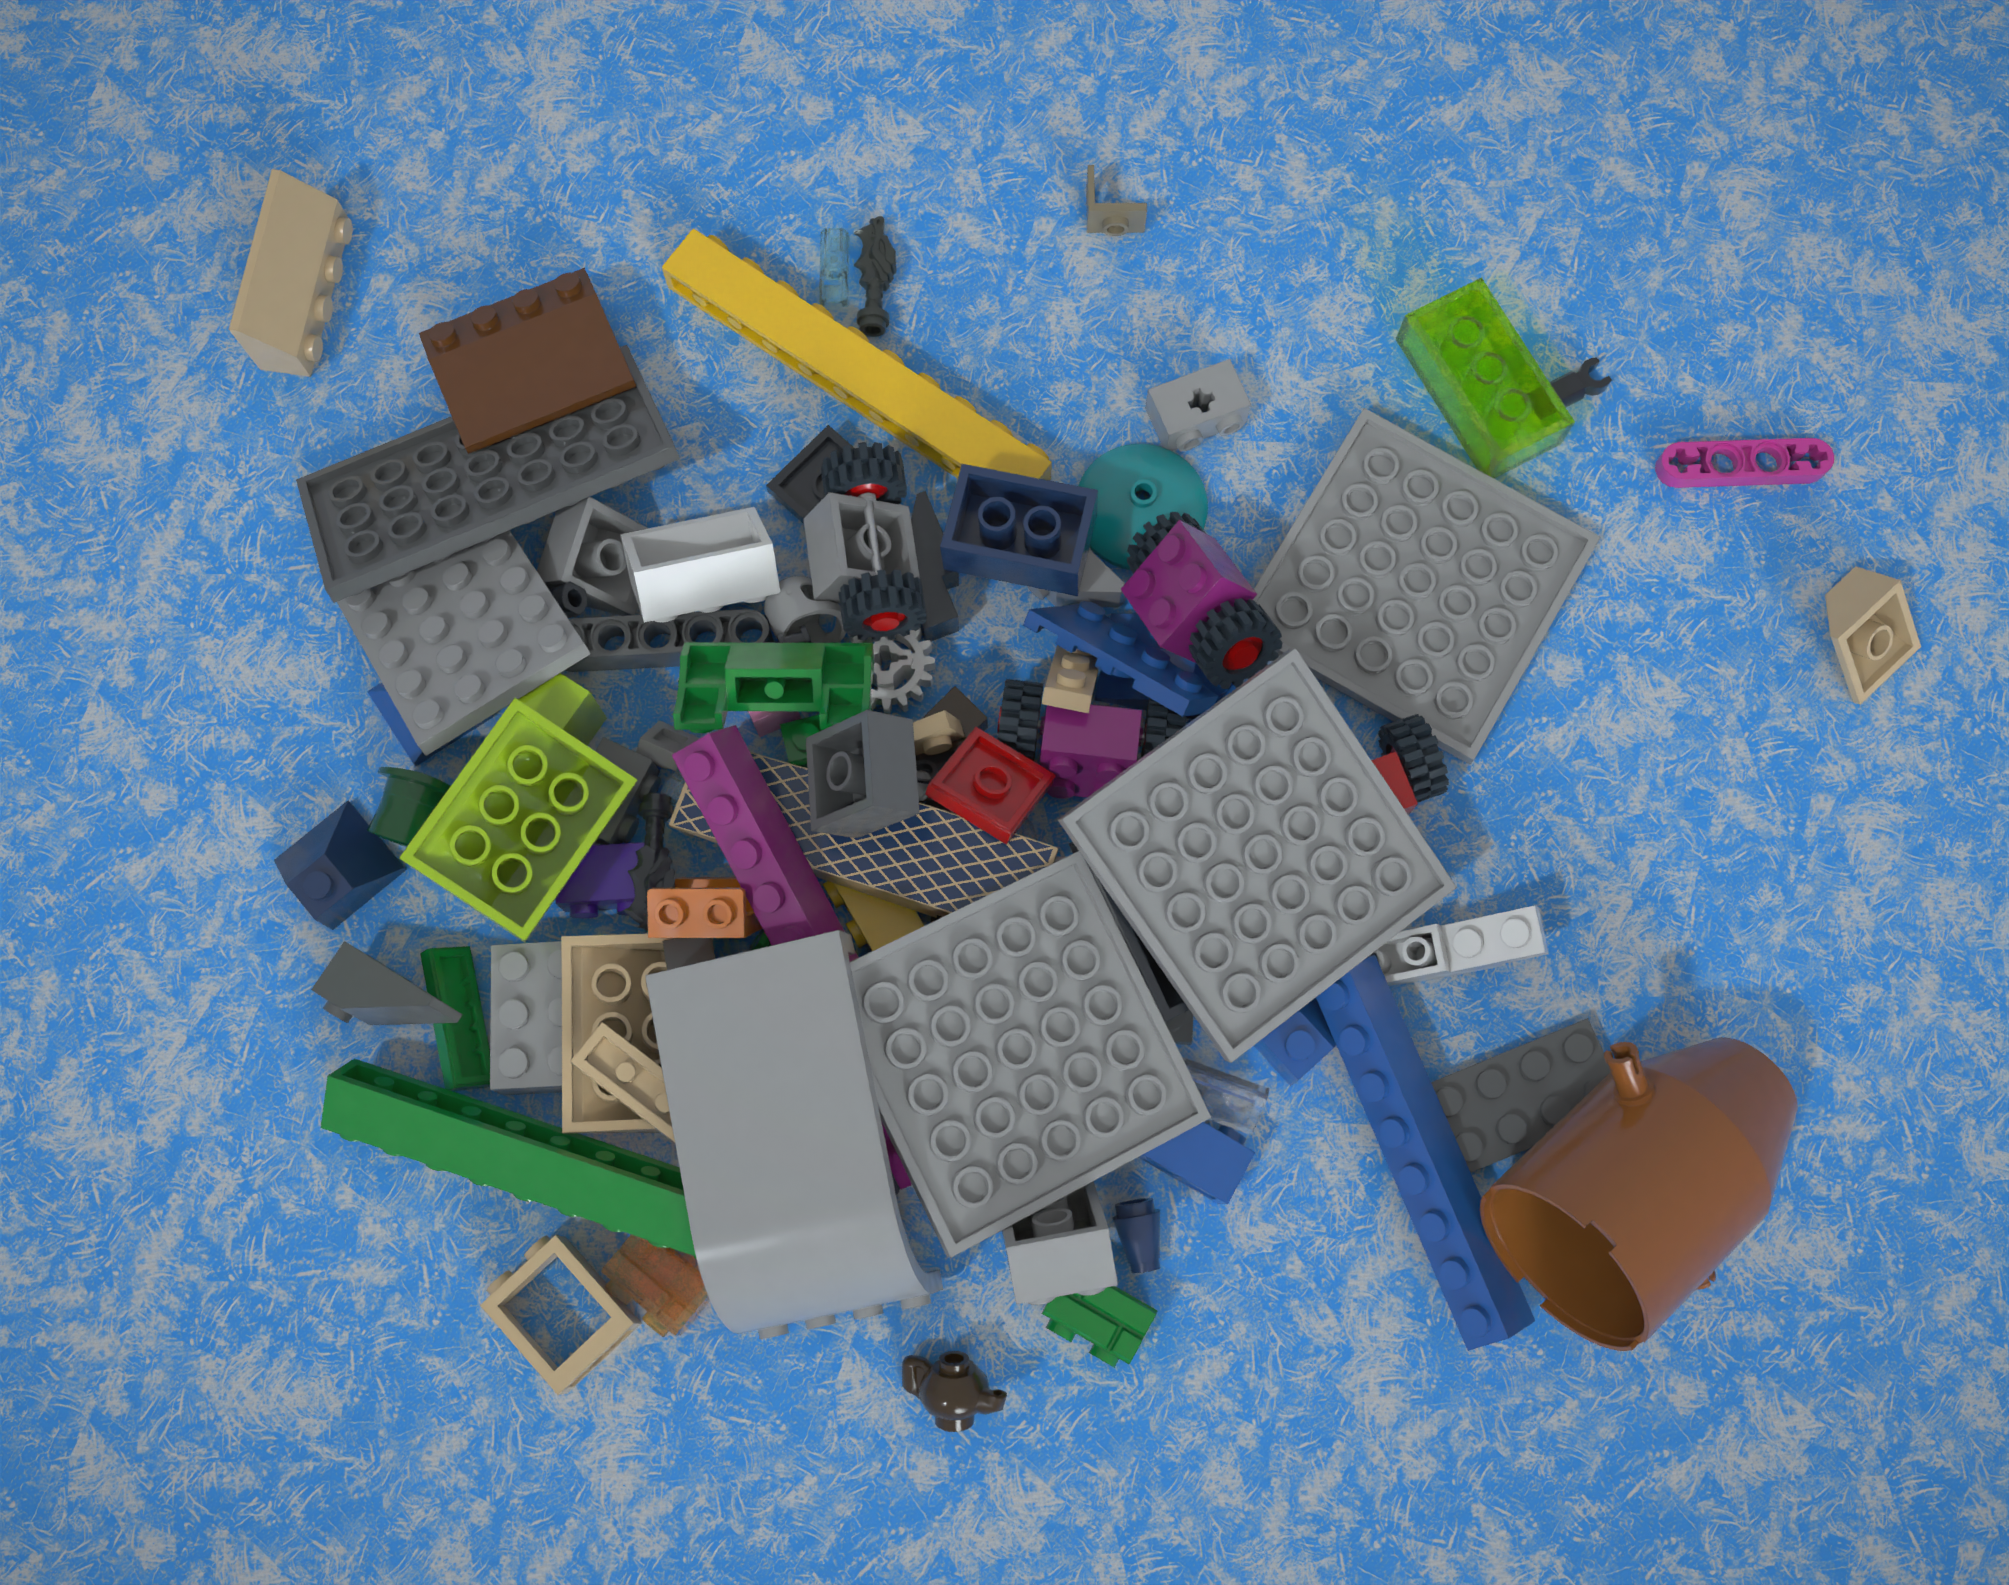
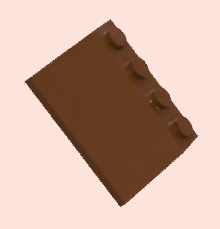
(526, 360)

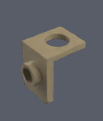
(1112, 218)

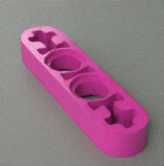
(1743, 457)

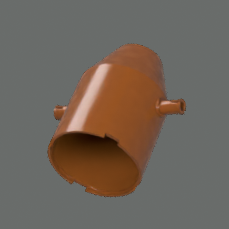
(1644, 1187)

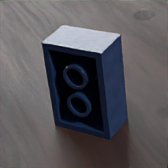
(1019, 529)

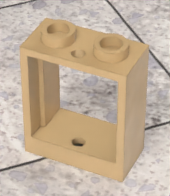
(590, 1353)

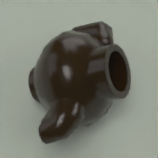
(951, 1389)

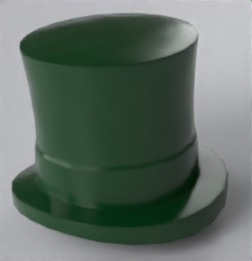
(405, 804)

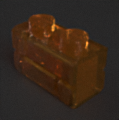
(659, 1283)

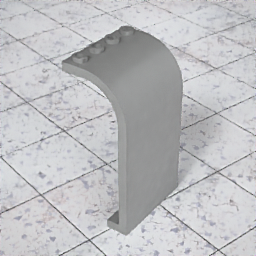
(782, 1138)

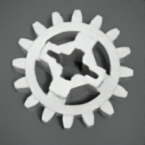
(903, 666)

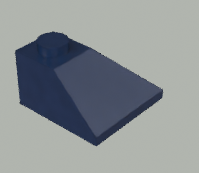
(338, 866)

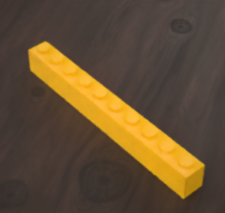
(844, 362)

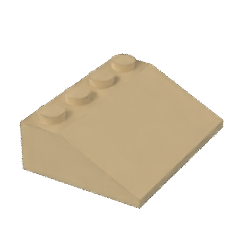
(607, 985)

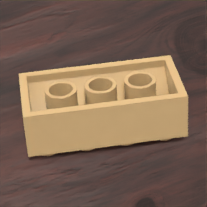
(290, 276)

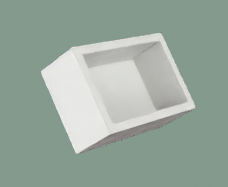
(700, 564)

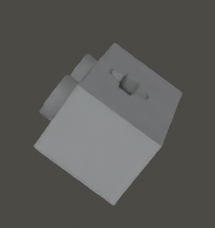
(1180, 406)

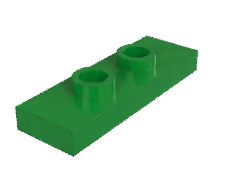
(464, 1044)

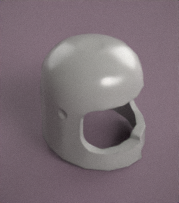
(797, 607)

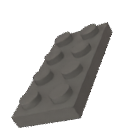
(1521, 1093)

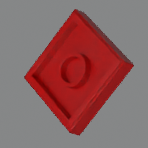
(990, 785)

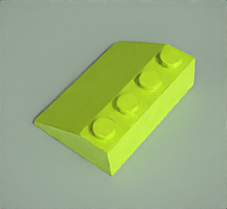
(518, 820)

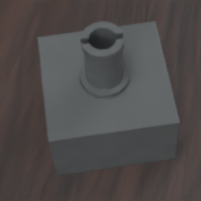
(863, 775)

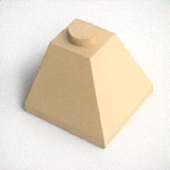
(1870, 629)

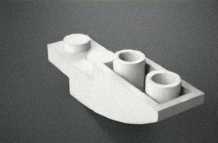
(1462, 946)

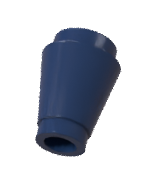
(1139, 1233)

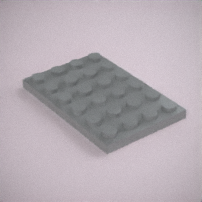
(463, 637)

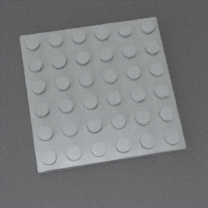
(1420, 582)
(1258, 854)
(1018, 1053)

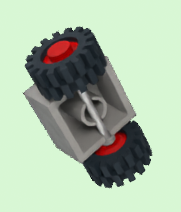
(865, 544)

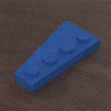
(1123, 655)

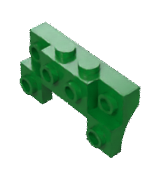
(771, 678)

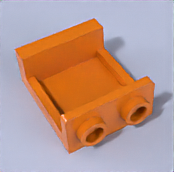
(701, 909)

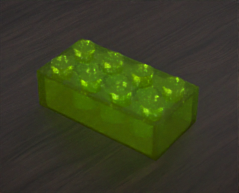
(1484, 379)

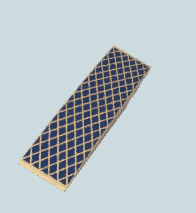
(920, 863)

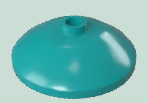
(1120, 514)

